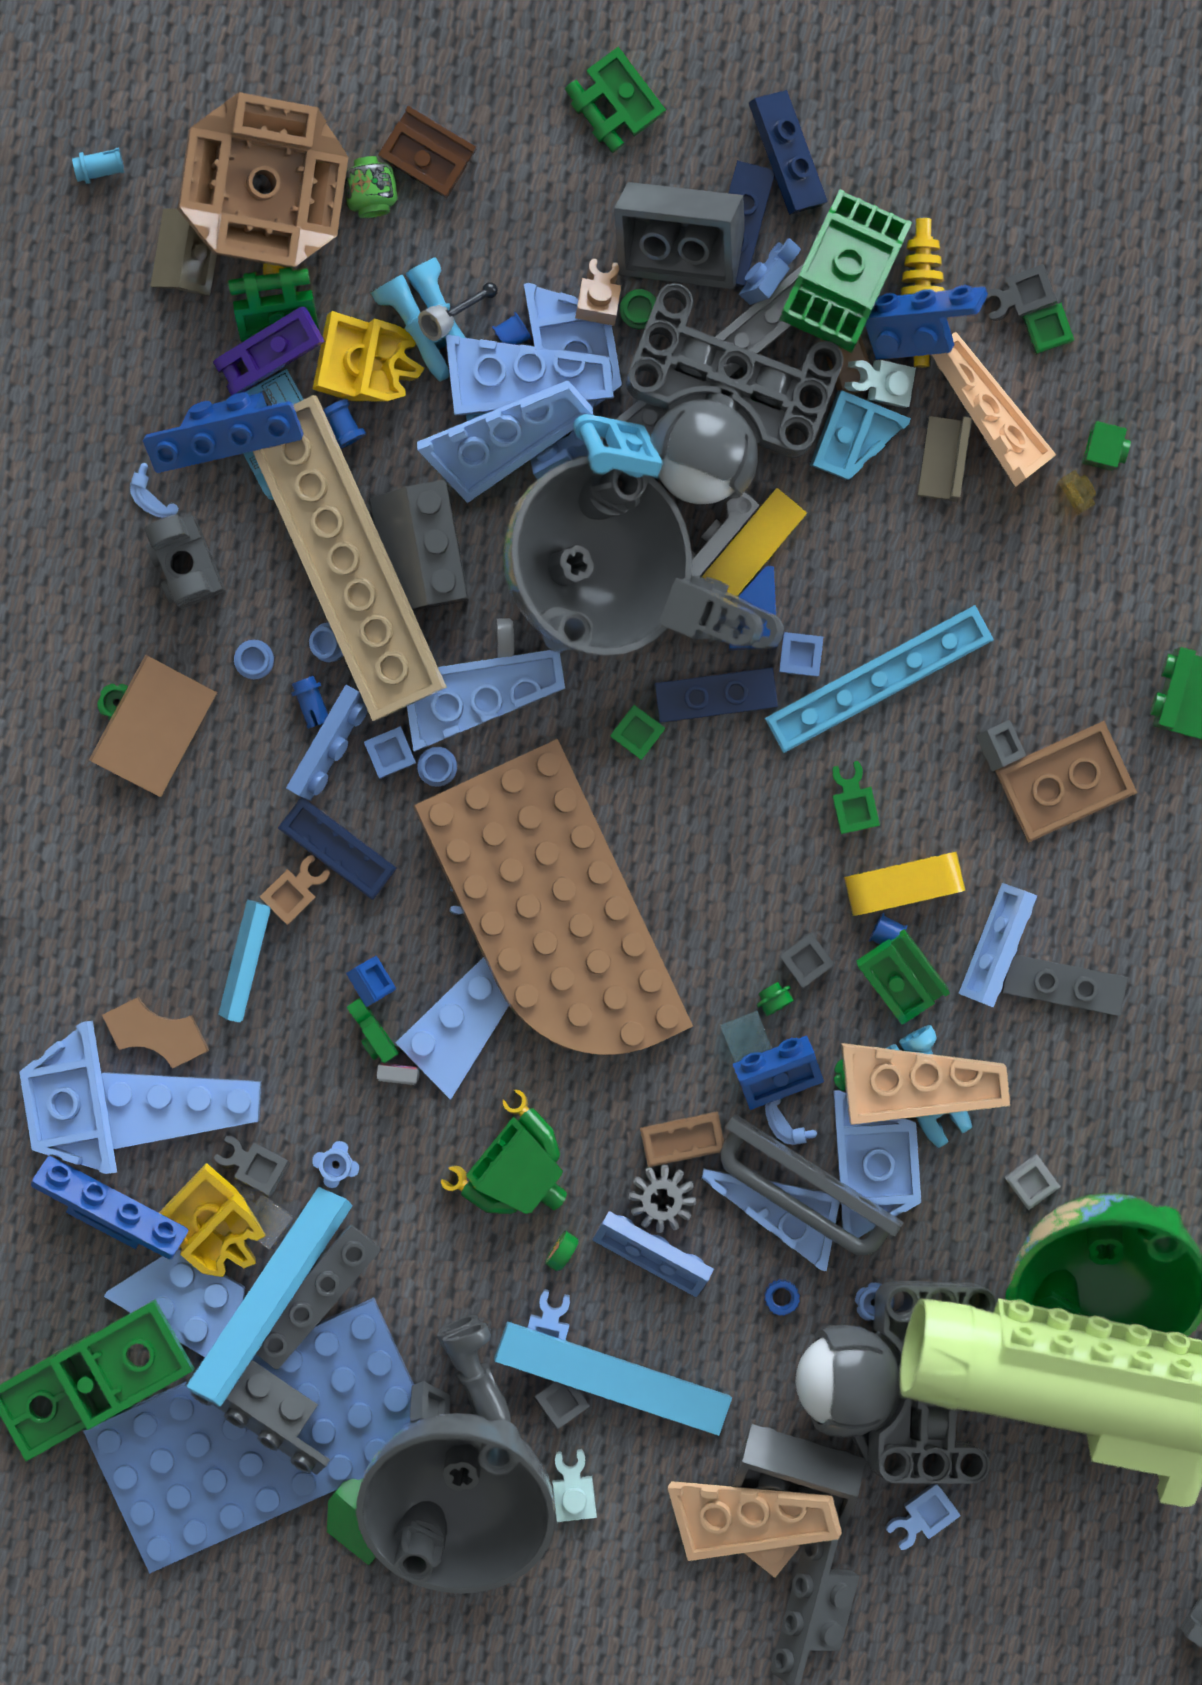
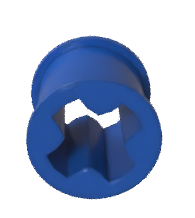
(512, 331)
(886, 929)

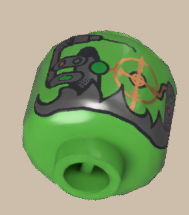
(370, 187)

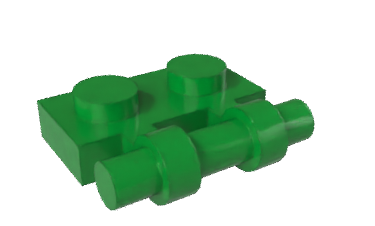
(625, 92)
(260, 312)

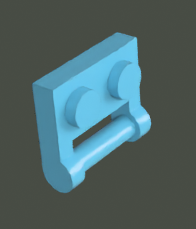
(627, 450)

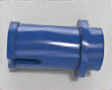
(310, 701)

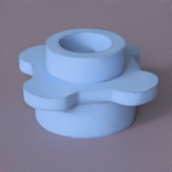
(332, 1175)

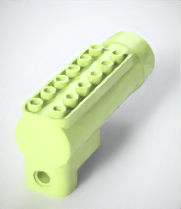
(1048, 1367)

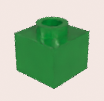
(1106, 446)

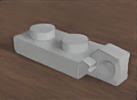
(720, 533)

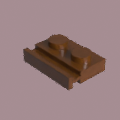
(427, 152)

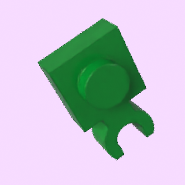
(855, 806)
(377, 1040)

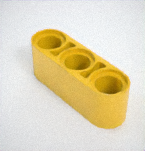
(904, 883)

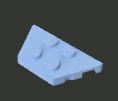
(557, 329)
(68, 1102)
(877, 1163)
(192, 1302)

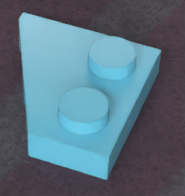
(854, 434)

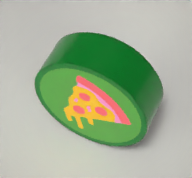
(561, 1251)

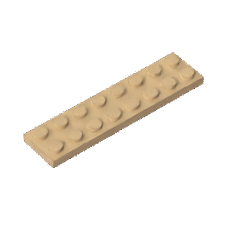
(349, 566)

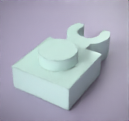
(886, 382)
(574, 1493)

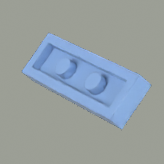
(998, 944)

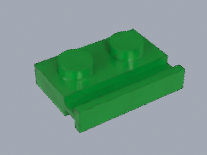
(902, 977)

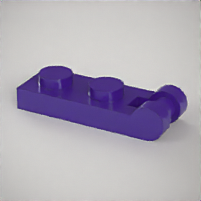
(269, 350)

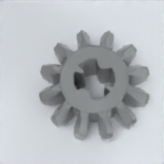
(651, 1206)

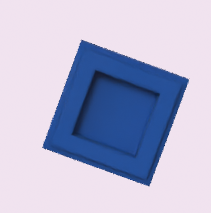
(371, 981)

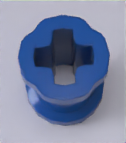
(343, 424)

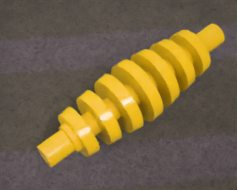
(923, 261)

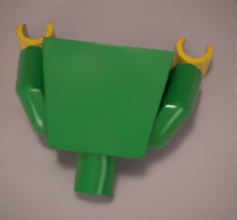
(515, 1168)

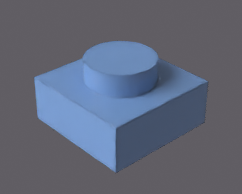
(801, 654)
(390, 752)

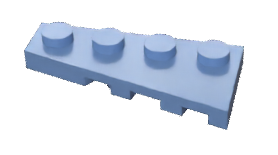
(483, 692)

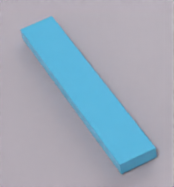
(879, 679)
(269, 1296)
(612, 1378)

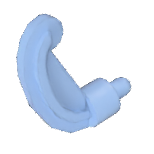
(147, 500)
(782, 1128)

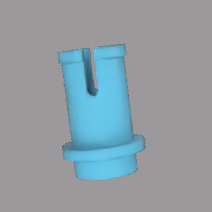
(97, 165)

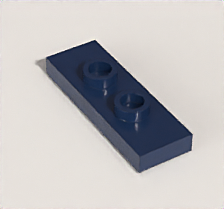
(787, 152)
(755, 186)
(716, 695)
(337, 848)

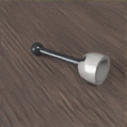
(444, 317)

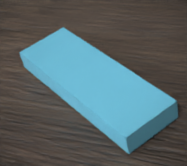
(244, 961)

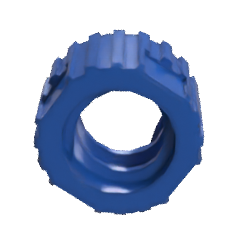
(785, 1309)

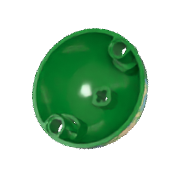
(1113, 1262)

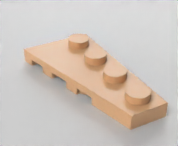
(1000, 421)
(911, 1084)
(744, 1520)

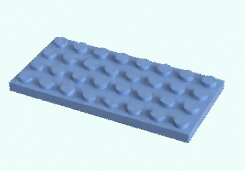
(198, 1479)

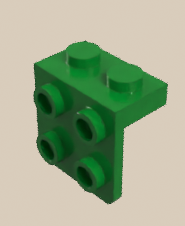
(1180, 702)

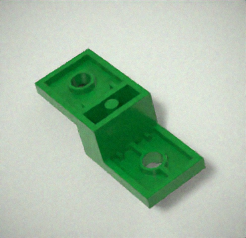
(92, 1380)

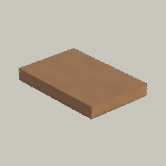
(152, 726)
(1065, 781)

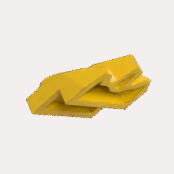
(364, 359)
(215, 1221)

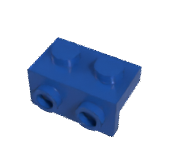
(778, 1072)

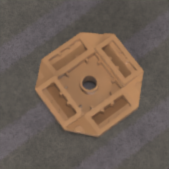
(289, 148)

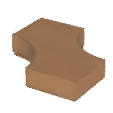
(139, 1027)

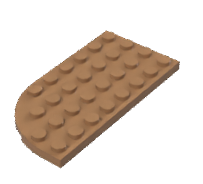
(552, 907)

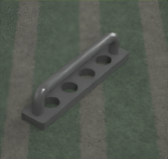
(884, 1221)

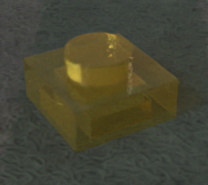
(1078, 491)

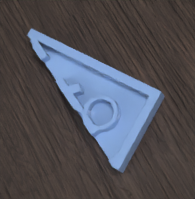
(784, 1225)

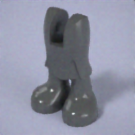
(461, 1342)

